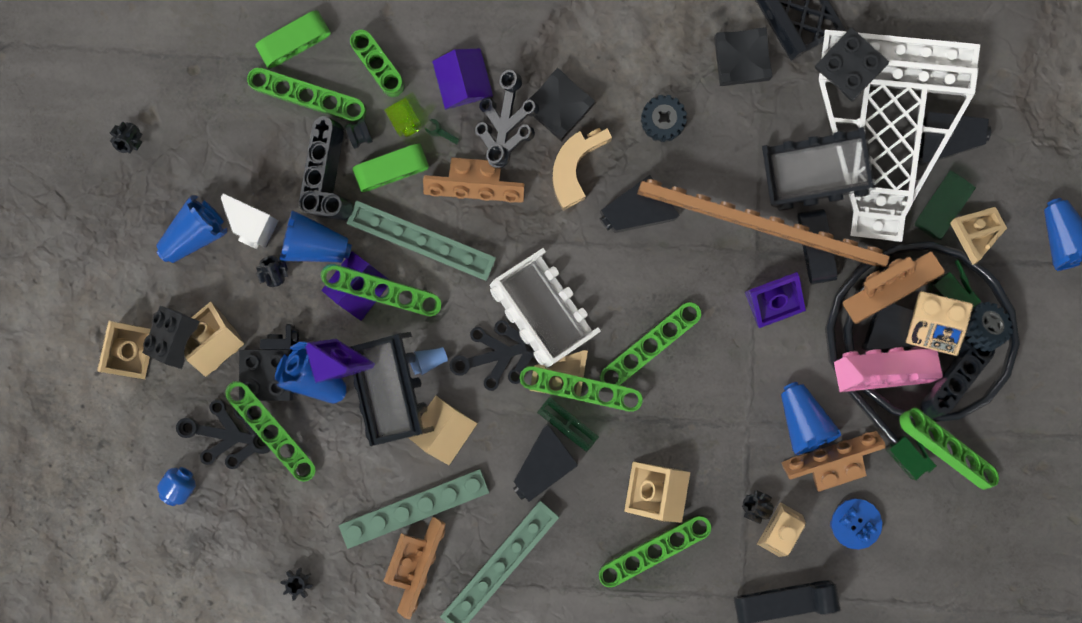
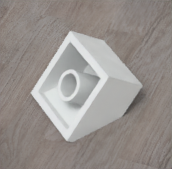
(251, 224)

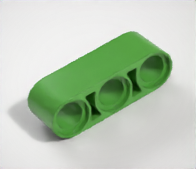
(292, 39)
(374, 52)
(390, 167)

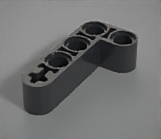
(324, 130)
(958, 378)
(788, 601)

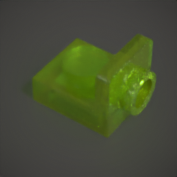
(403, 118)

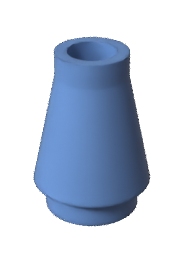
(428, 360)

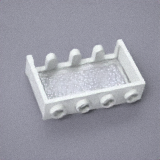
(542, 309)

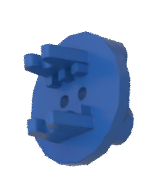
(865, 532)

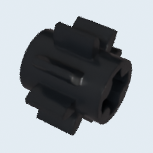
(126, 137)
(272, 271)
(758, 507)
(291, 588)

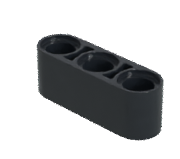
(819, 263)

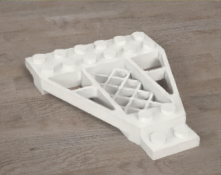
(912, 67)

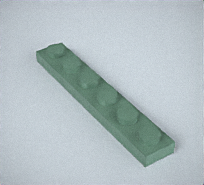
(421, 240)
(413, 508)
(500, 565)

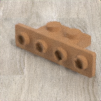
(473, 180)
(892, 285)
(835, 463)
(411, 564)

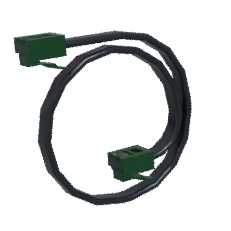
(945, 286)

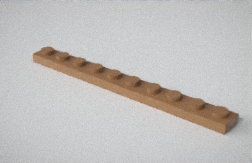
(772, 226)

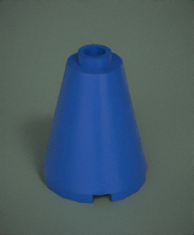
(190, 230)
(1064, 234)
(312, 242)
(296, 375)
(806, 420)

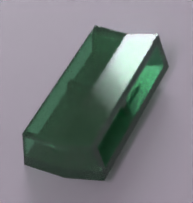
(944, 205)
(564, 428)

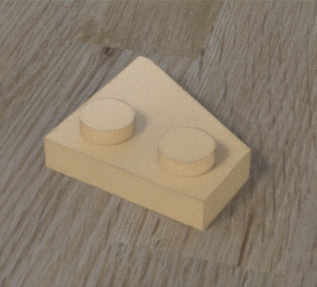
(978, 232)
(571, 364)

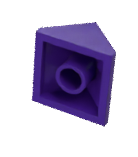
(462, 77)
(776, 300)
(351, 303)
(335, 360)

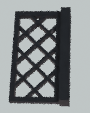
(785, 28)

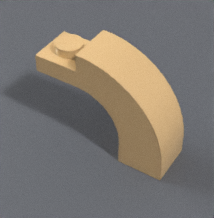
(564, 172)

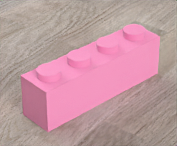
(887, 369)

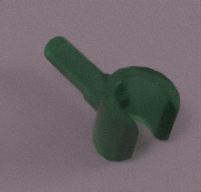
(439, 131)

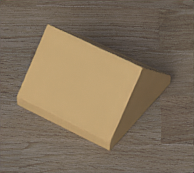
(124, 350)
(449, 432)

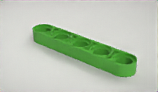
(298, 86)
(370, 284)
(661, 339)
(593, 389)
(273, 443)
(939, 448)
(663, 541)

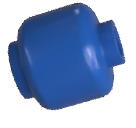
(176, 486)

